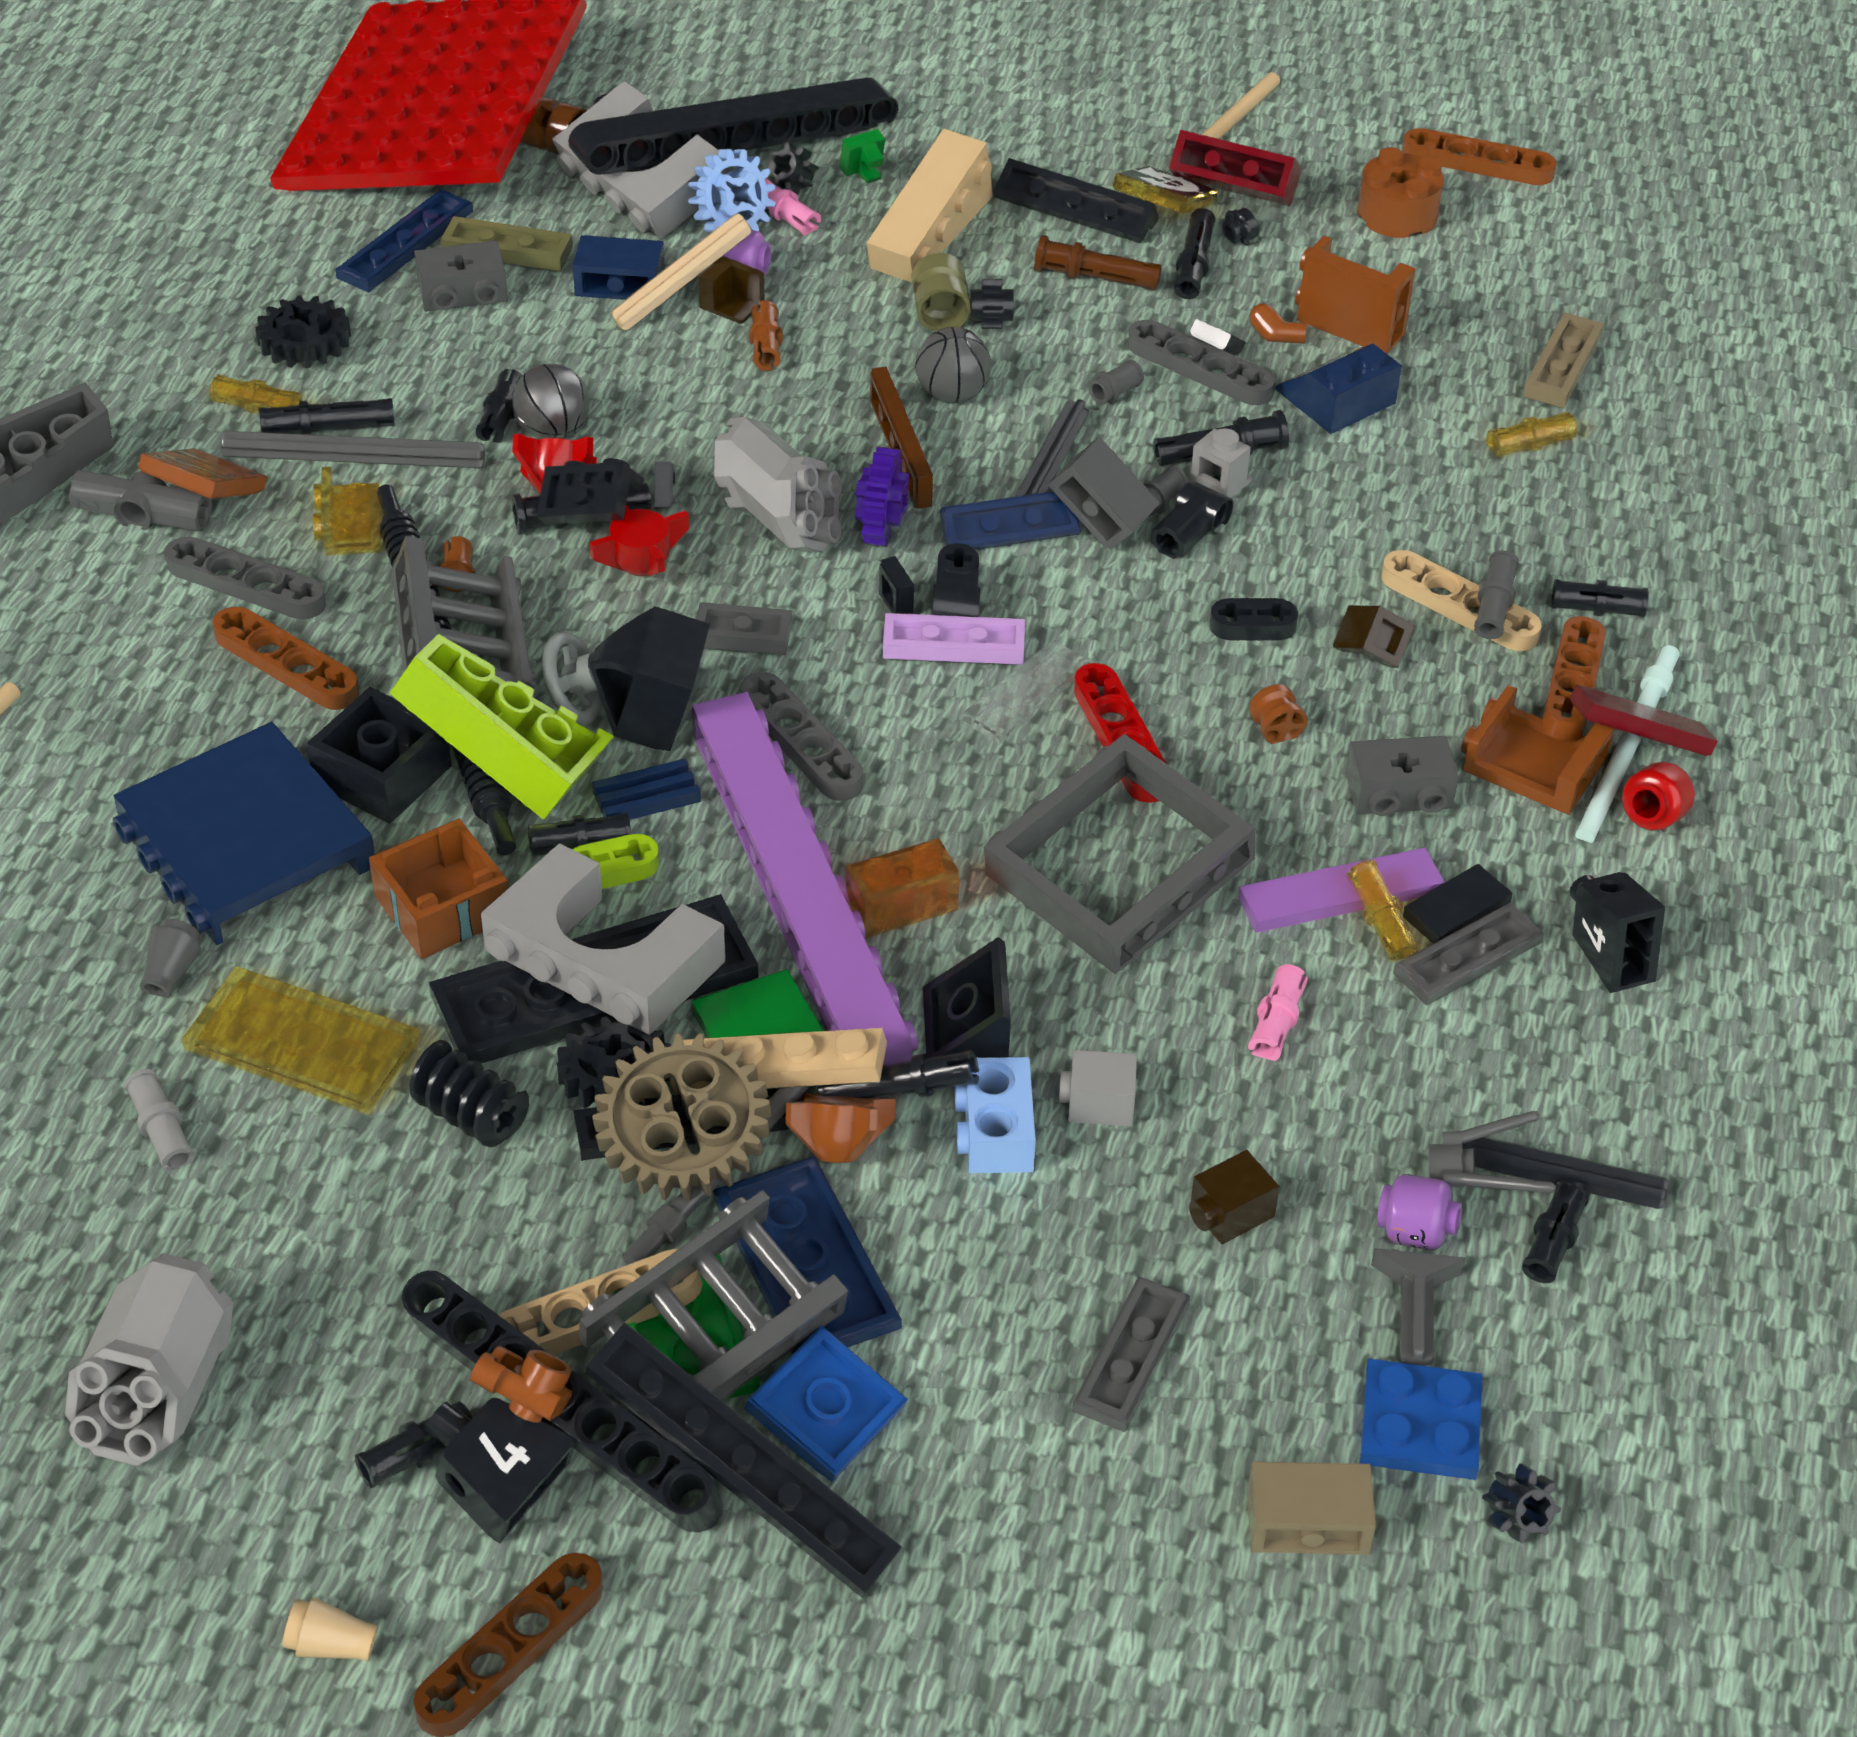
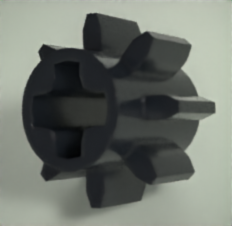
(792, 168)
(992, 304)
(1521, 1503)

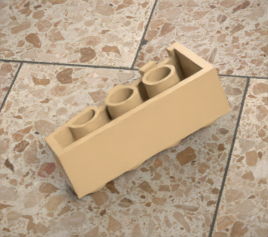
(933, 205)

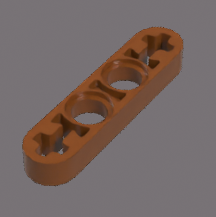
(1534, 168)
(289, 655)
(1569, 675)

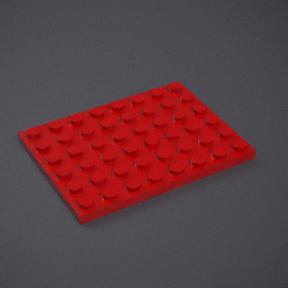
(430, 94)

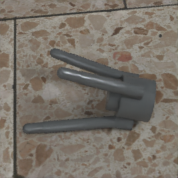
(1457, 1165)

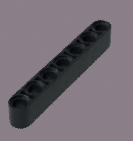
(584, 1412)

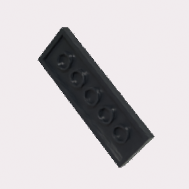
(508, 1011)

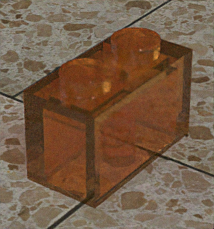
(903, 887)

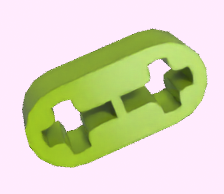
(615, 862)

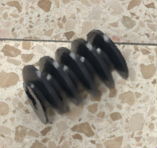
(467, 1094)

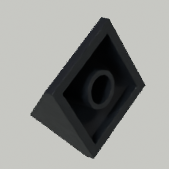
(970, 1006)

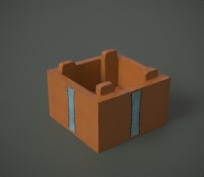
(437, 886)

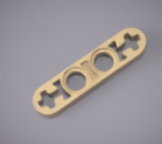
(1415, 577)
(582, 1294)

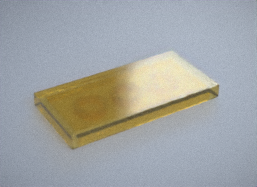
(302, 1039)

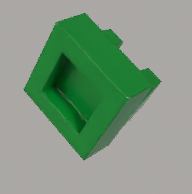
(862, 155)

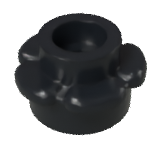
(1240, 226)

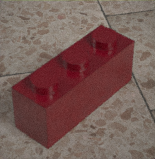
(1235, 167)

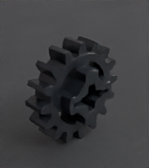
(303, 331)
(594, 1055)

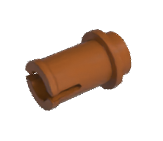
(458, 556)

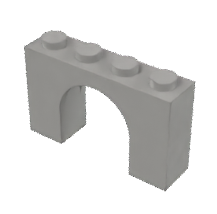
(651, 197)
(631, 983)

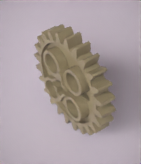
(730, 1100)

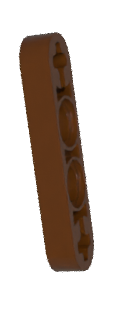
(502, 1638)

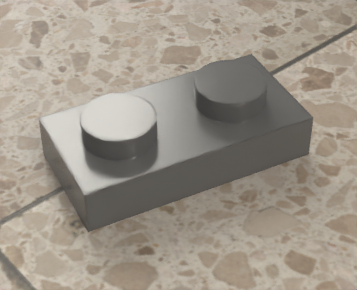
(746, 628)

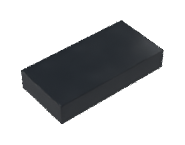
(1457, 903)

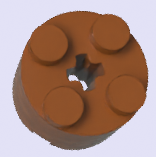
(1400, 193)

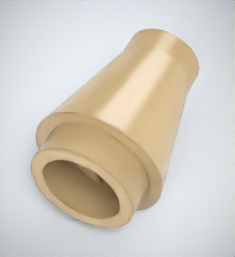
(327, 1632)

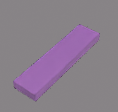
(1330, 893)

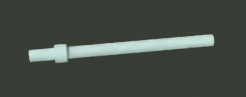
(1653, 686)

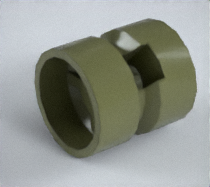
(940, 291)

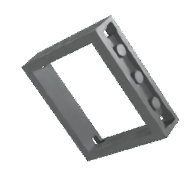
(1166, 904)

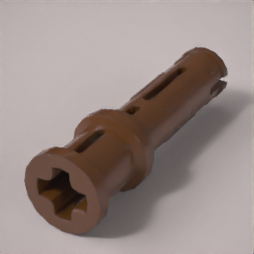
(1078, 261)

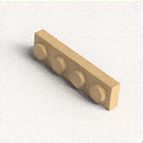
(808, 1057)

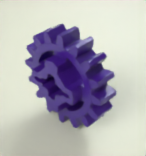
(882, 496)

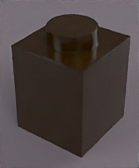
(1233, 1197)

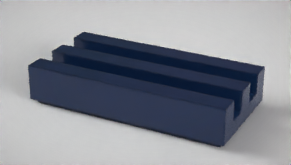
(644, 786)

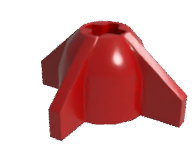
(545, 452)
(640, 541)

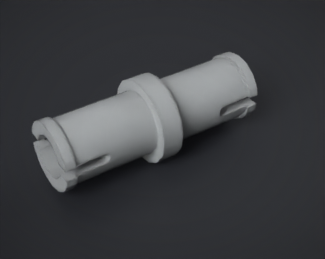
(159, 1119)

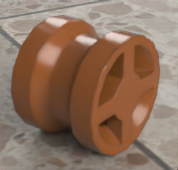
(1277, 714)

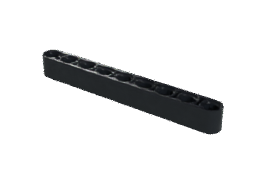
(733, 124)

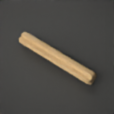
(681, 272)

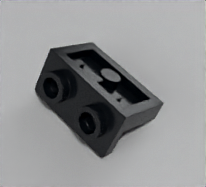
(586, 491)

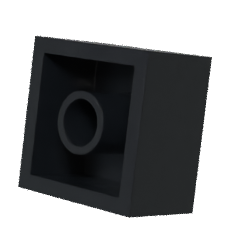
(379, 755)

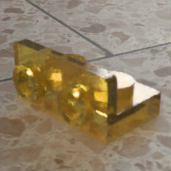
(347, 517)

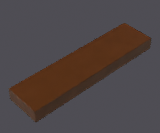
(901, 436)

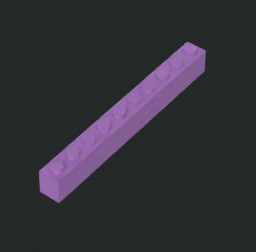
(797, 874)

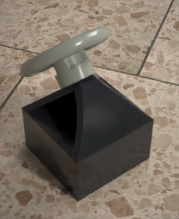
(636, 673)

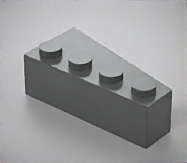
(48, 445)

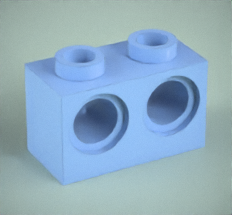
(998, 1117)

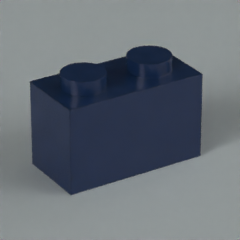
(615, 266)

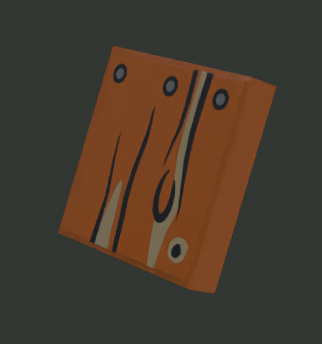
(202, 473)

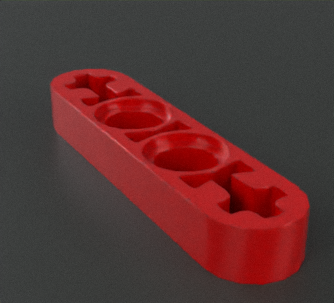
(1114, 700)

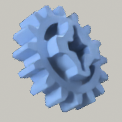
(748, 189)

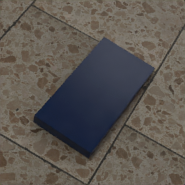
(820, 1242)

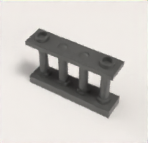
(419, 604)
(765, 1336)

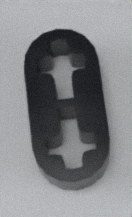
(1253, 619)

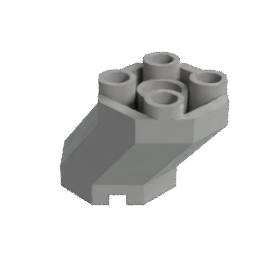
(777, 485)
(148, 1360)

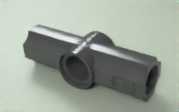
(139, 500)

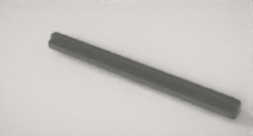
(353, 449)

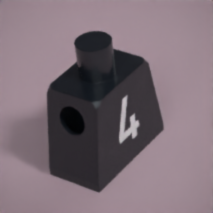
(1618, 929)
(497, 1462)

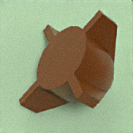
(839, 1126)

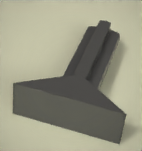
(1417, 1276)

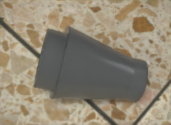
(169, 955)

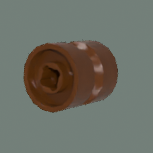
(548, 122)

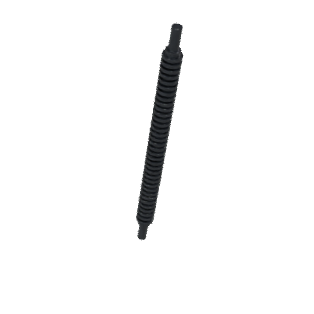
(488, 798)

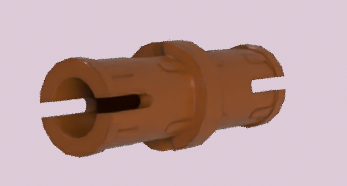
(765, 335)

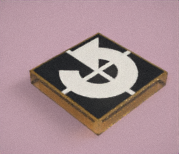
(1164, 189)

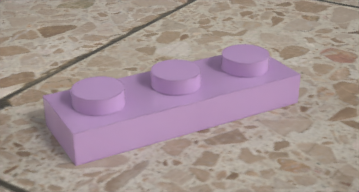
(953, 638)

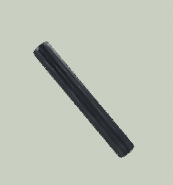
(1054, 448)
(1553, 1167)

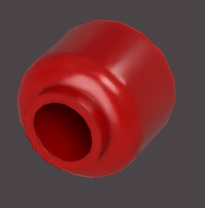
(1658, 796)

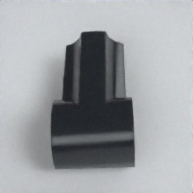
(1194, 515)

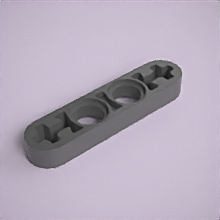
(1242, 382)
(248, 574)
(806, 734)

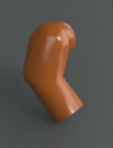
(1274, 328)

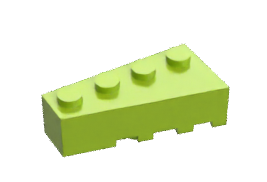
(499, 724)

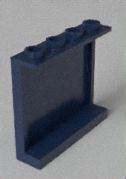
(239, 827)

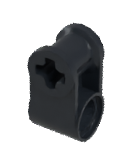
(957, 582)

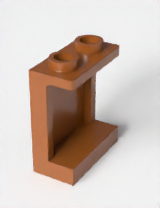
(1353, 298)
(1519, 755)

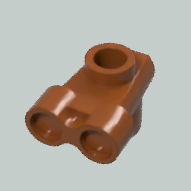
(532, 1385)

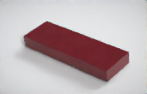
(1643, 720)

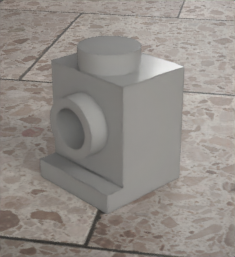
(1224, 454)

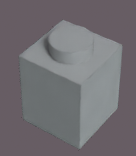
(1100, 1087)

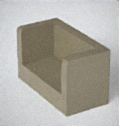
(1311, 1508)

